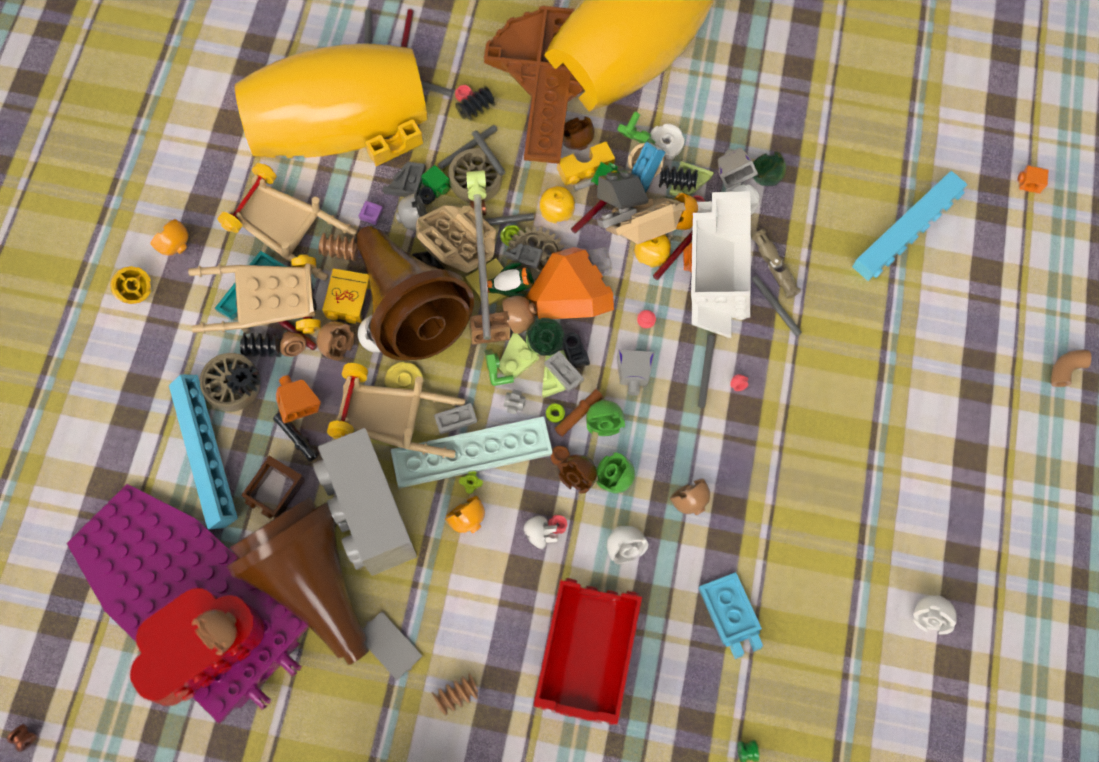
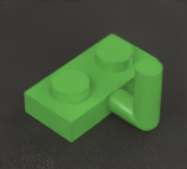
(630, 131)
(493, 363)

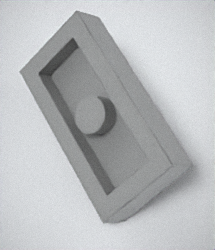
(609, 218)
(564, 371)
(455, 418)

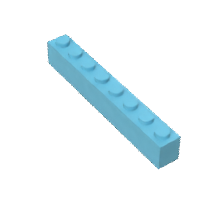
(909, 226)
(203, 452)

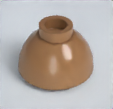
(292, 344)

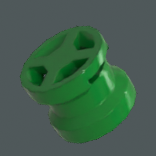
(748, 751)

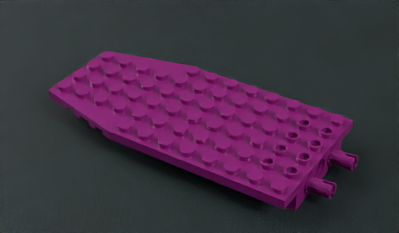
(148, 554)

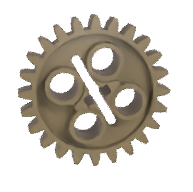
(536, 237)

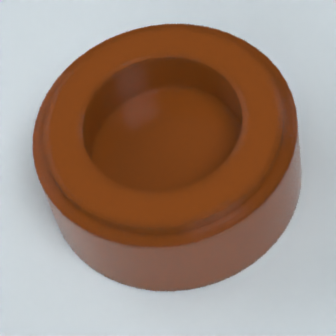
(559, 454)

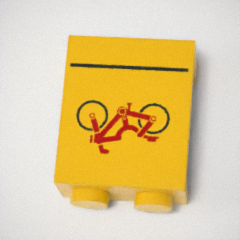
(345, 296)

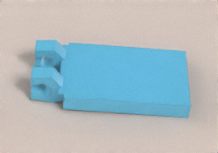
(732, 613)

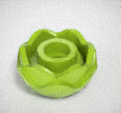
(507, 232)

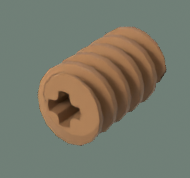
(338, 248)
(456, 694)

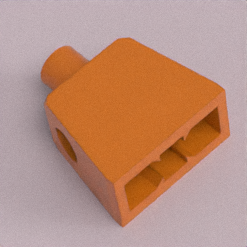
(295, 399)

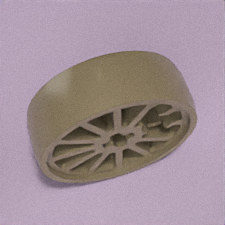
(473, 156)
(208, 388)

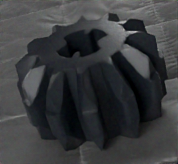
(247, 384)

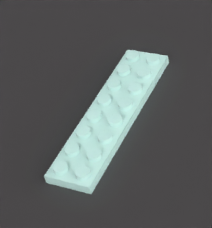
(474, 452)

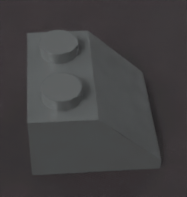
(621, 190)

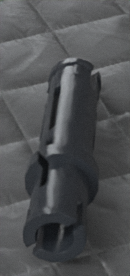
(301, 442)

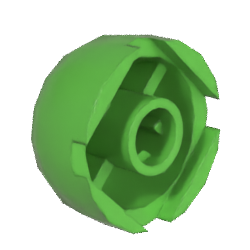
(605, 418)
(615, 473)

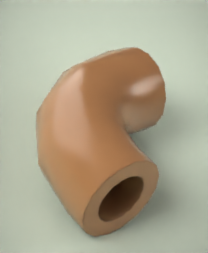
(1066, 364)

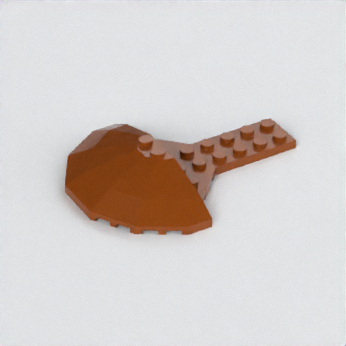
(520, 52)

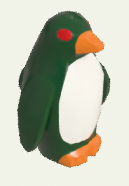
(511, 281)

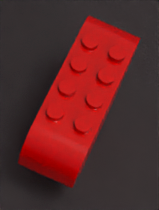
(174, 657)

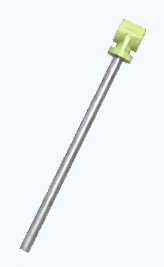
(476, 185)

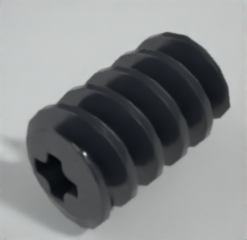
(475, 103)
(678, 178)
(260, 345)

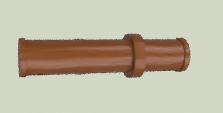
(578, 413)

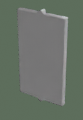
(390, 646)

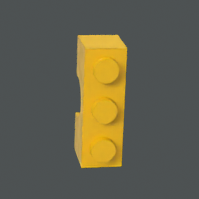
(406, 139)
(573, 171)

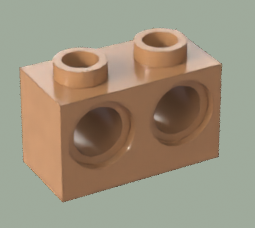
(498, 324)

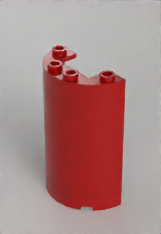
(588, 653)

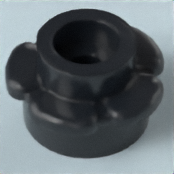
(427, 191)

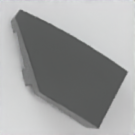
(525, 255)

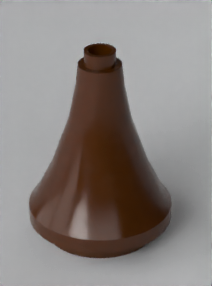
(414, 304)
(301, 569)

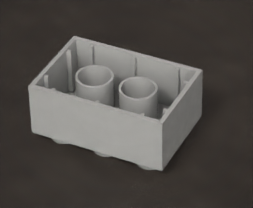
(363, 503)

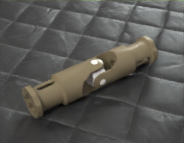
(770, 255)

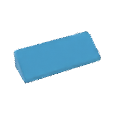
(648, 164)

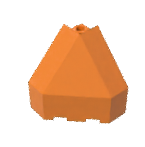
(570, 287)

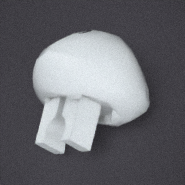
(538, 531)

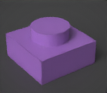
(370, 212)

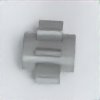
(514, 401)

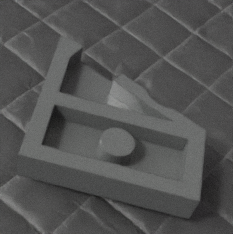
(407, 180)

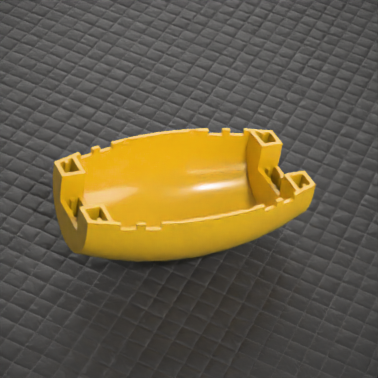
(624, 44)
(330, 100)

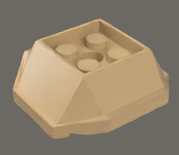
(650, 221)
(451, 237)

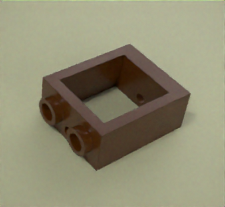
(269, 465)

